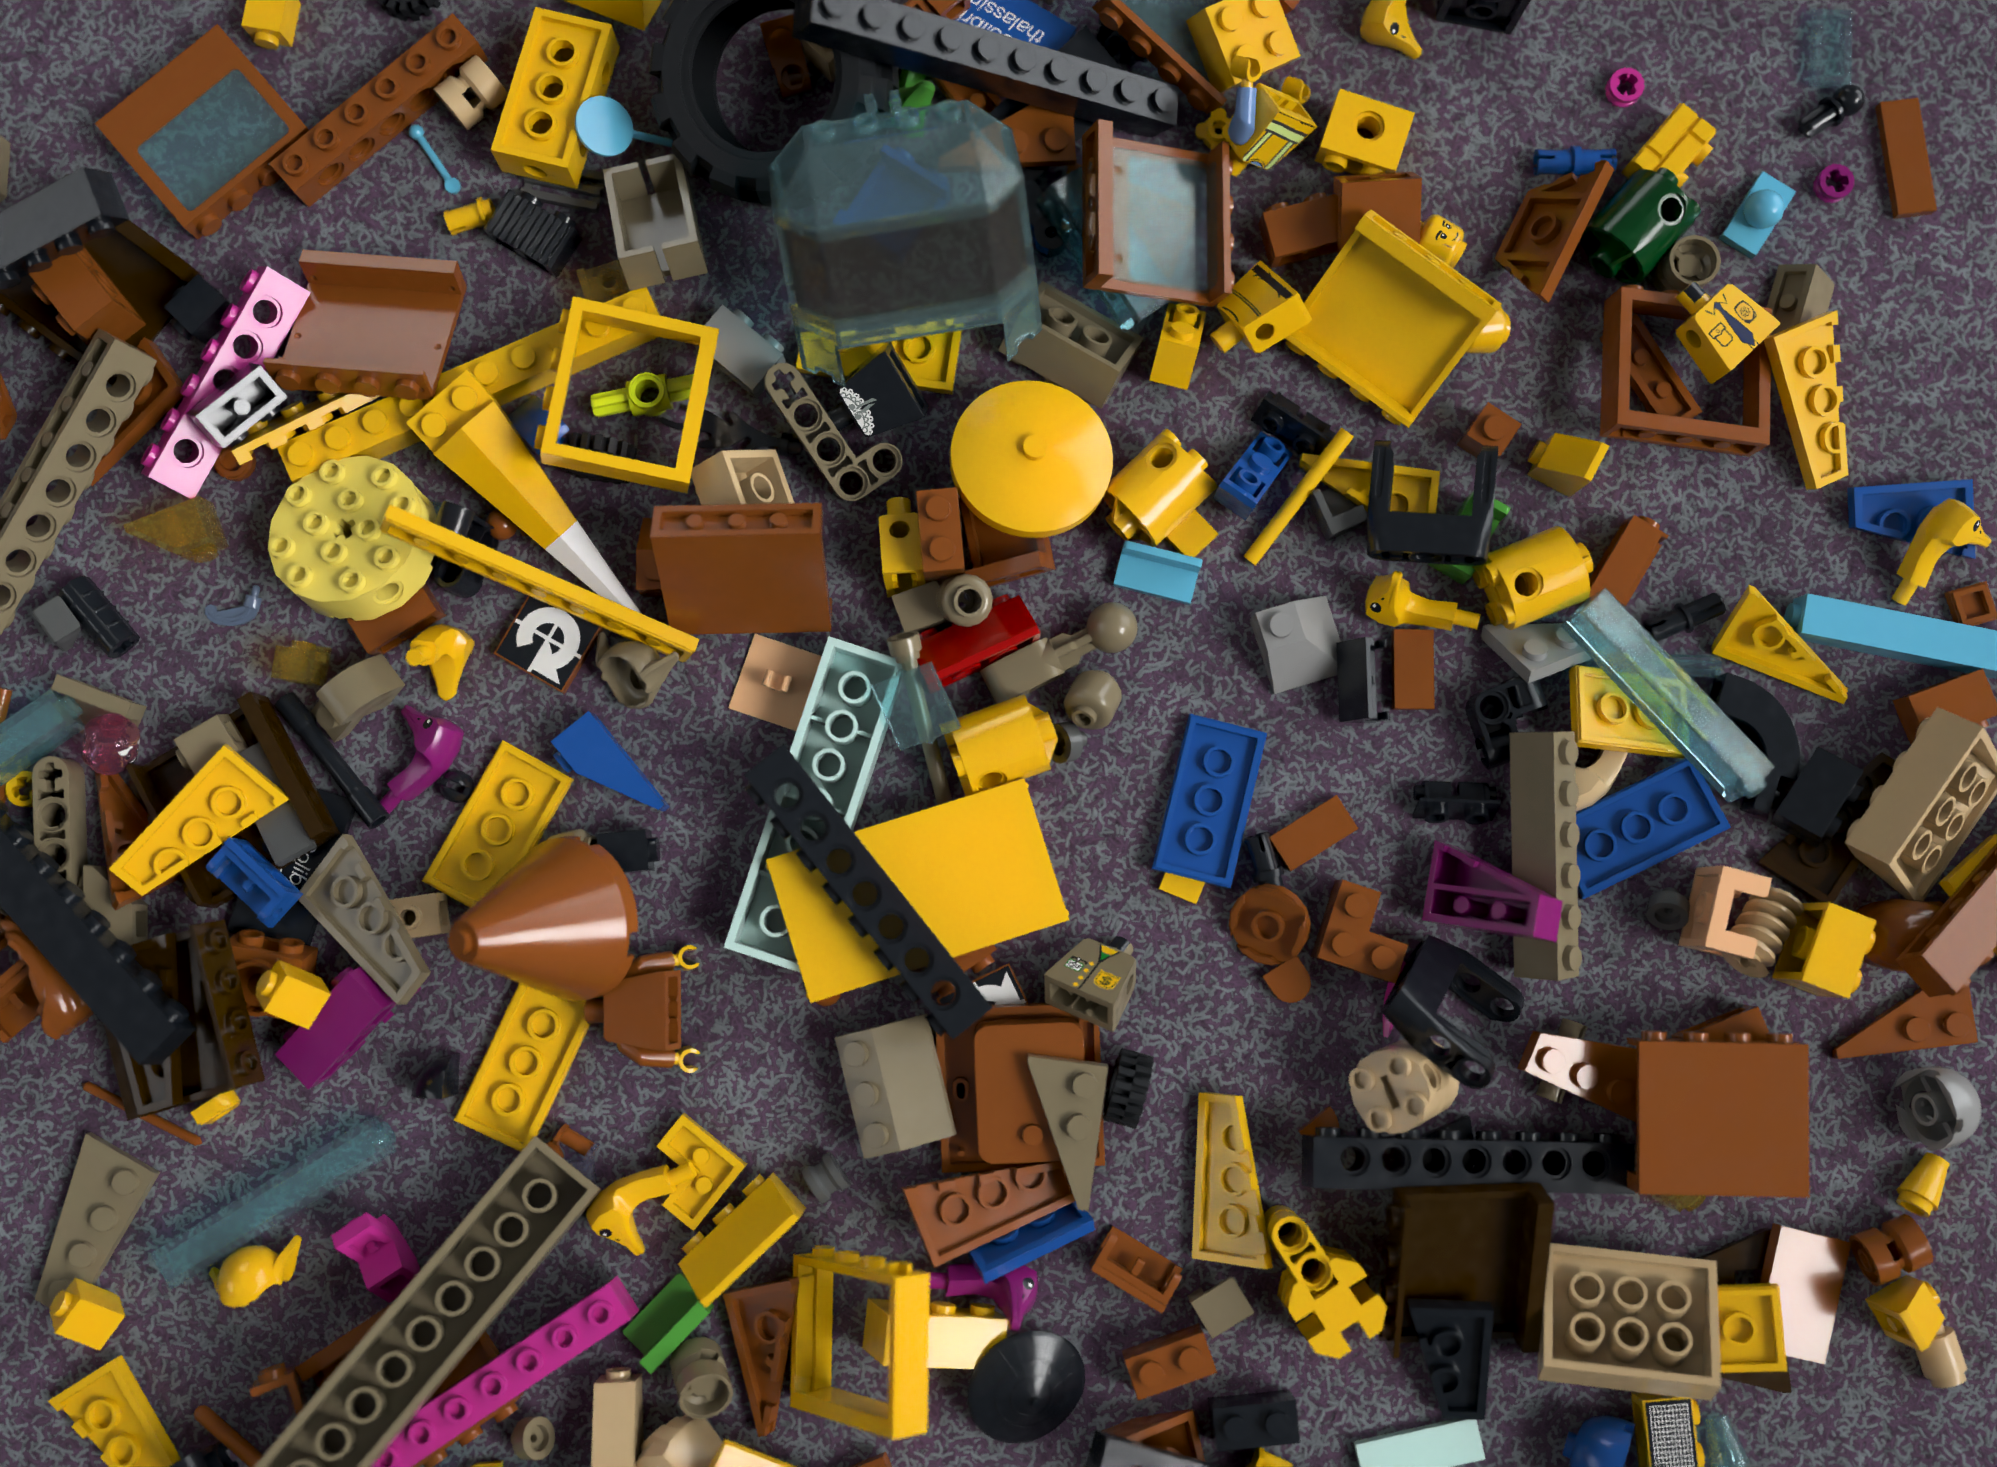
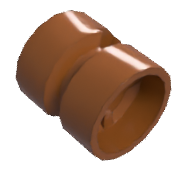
(1893, 1248)

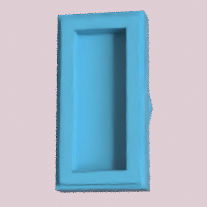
(1757, 215)

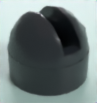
(460, 778)

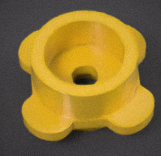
(1207, 129)

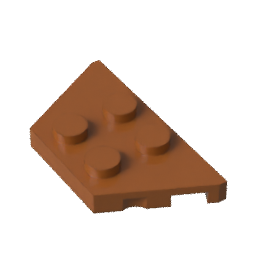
(1550, 229)

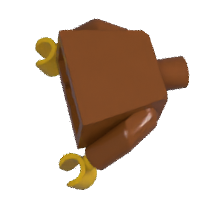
(646, 1011)

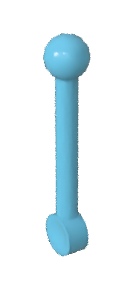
(451, 184)

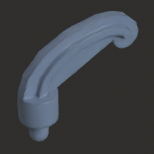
(237, 615)

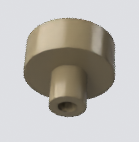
(533, 1438)

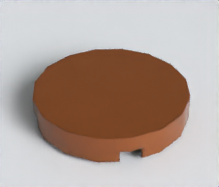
(1269, 924)

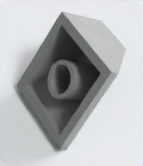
(1297, 642)

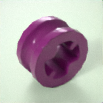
(1839, 173)

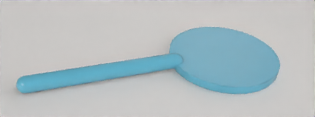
(608, 128)

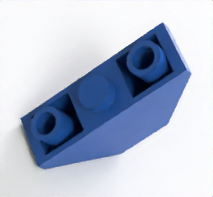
(1252, 475)

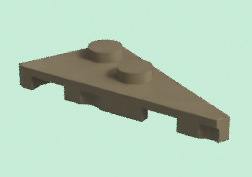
(1073, 1105)

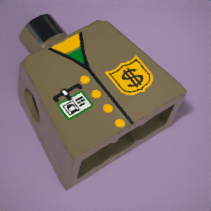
(1093, 981)

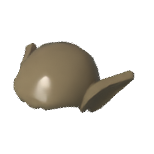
(633, 662)

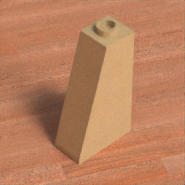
(617, 1418)

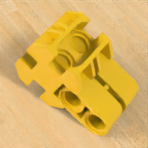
(1322, 1287)

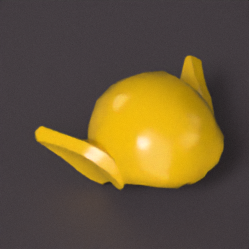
(253, 1270)

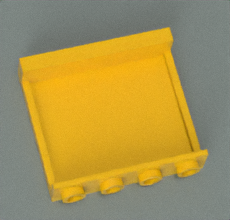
(1391, 319)

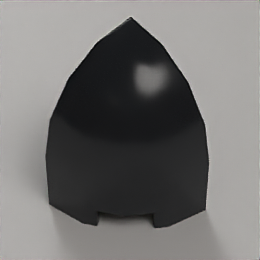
(438, 1079)

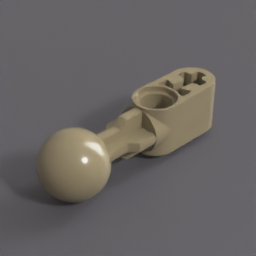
(1108, 628)

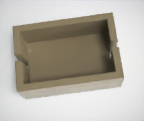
(656, 231)

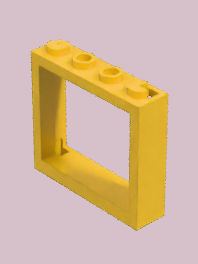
(554, 399)
(908, 1343)

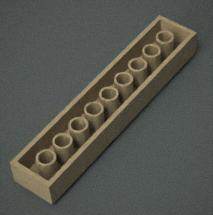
(438, 1315)

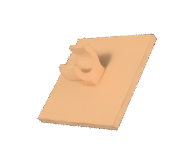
(775, 682)

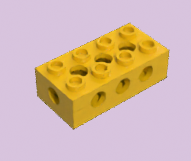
(557, 71)

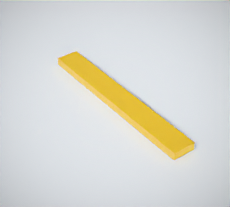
(536, 583)

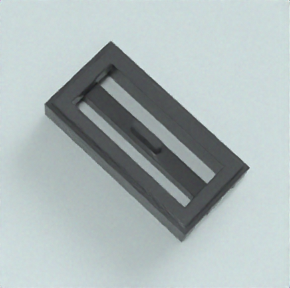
(570, 202)

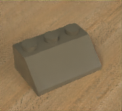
(1077, 347)
(895, 1086)

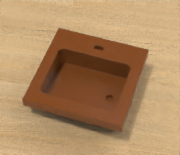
(1001, 1112)

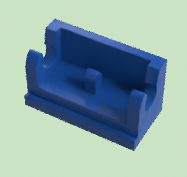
(254, 880)

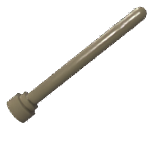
(906, 649)

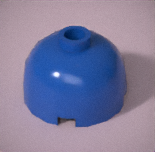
(1599, 1442)

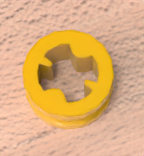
(12, 789)

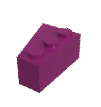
(1484, 898)
(339, 1029)

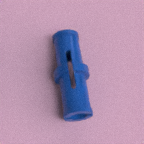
(1572, 160)

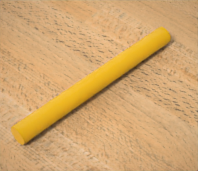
(1298, 496)

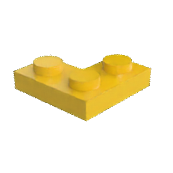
(714, 1166)

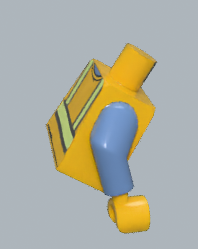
(1265, 120)

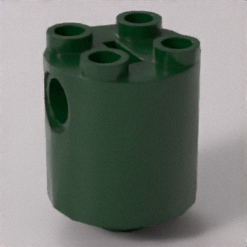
(1638, 225)

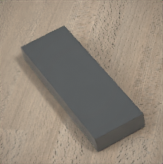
(280, 827)

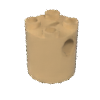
(1400, 1088)

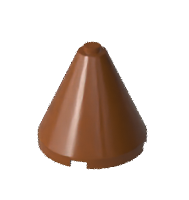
(554, 922)

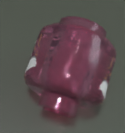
(110, 743)

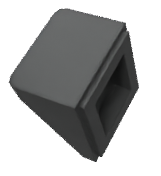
(58, 622)

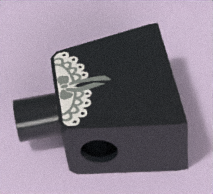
(878, 395)

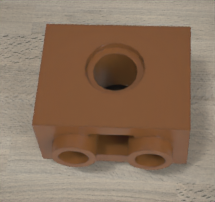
(259, 953)

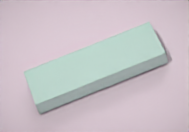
(1430, 1445)

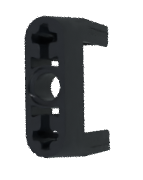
(1428, 535)
(1419, 992)

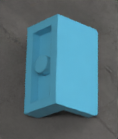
(1157, 572)

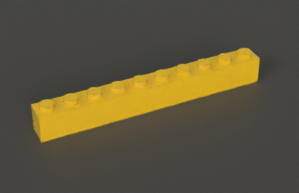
(505, 373)

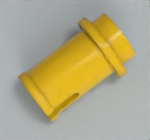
(469, 216)

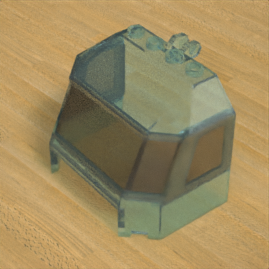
(903, 229)

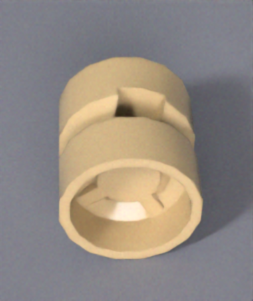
(481, 82)

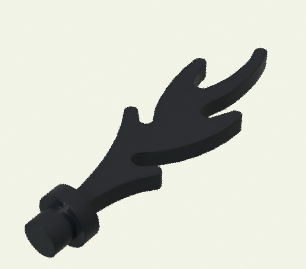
(726, 436)

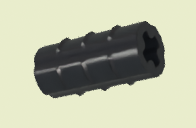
(99, 617)

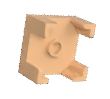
(1710, 909)

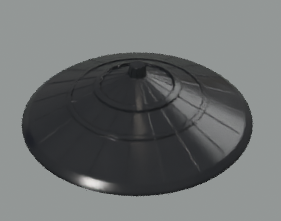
(1025, 1386)

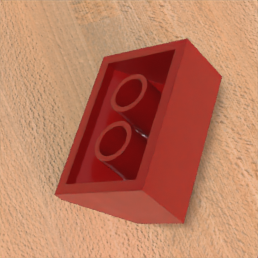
(967, 650)

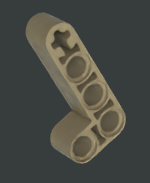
(824, 428)
(72, 832)

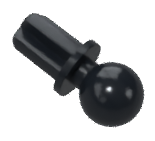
(1831, 110)

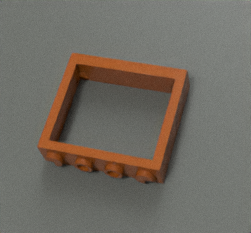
(1668, 430)

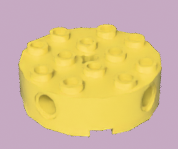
(331, 542)

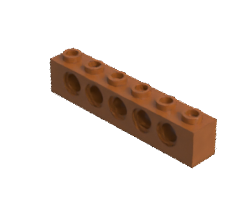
(376, 112)

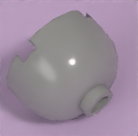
(1944, 1113)

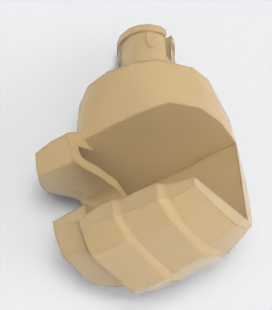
(680, 1444)

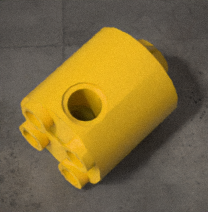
(1157, 490)
(1547, 574)
(1001, 744)

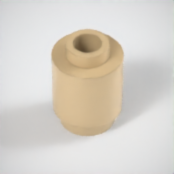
(1943, 1360)

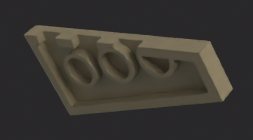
(363, 921)
(95, 1215)

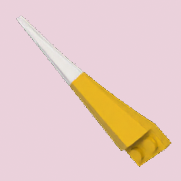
(484, 449)

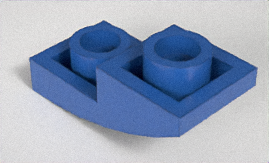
(528, 417)

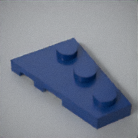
(1900, 508)
(1030, 1242)

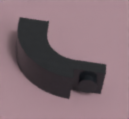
(1769, 729)

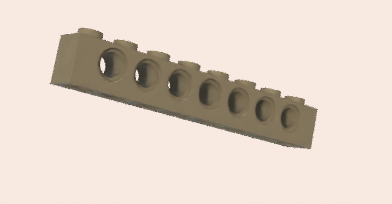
(48, 460)

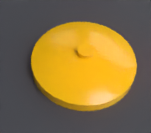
(1030, 459)

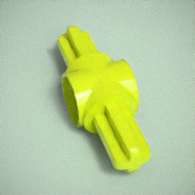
(628, 398)

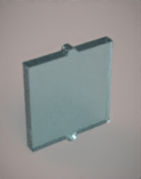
(916, 706)

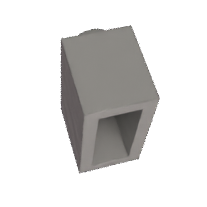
(742, 351)

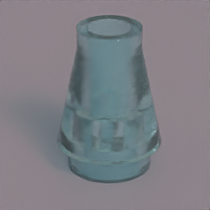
(1723, 1444)

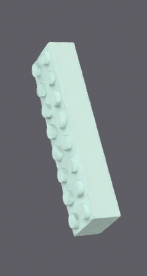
(838, 750)

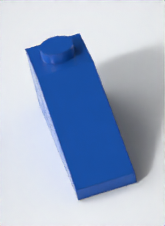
(598, 756)

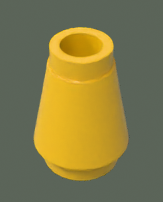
(1923, 1186)

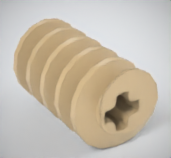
(1769, 922)

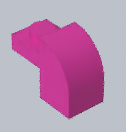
(381, 1253)

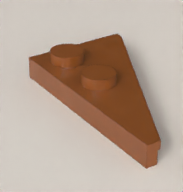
(149, 407)

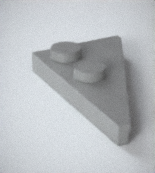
(1534, 649)

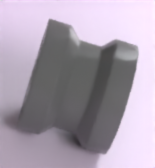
(826, 1177)

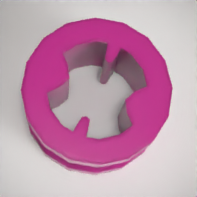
(1624, 100)

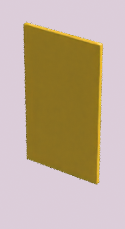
(965, 867)

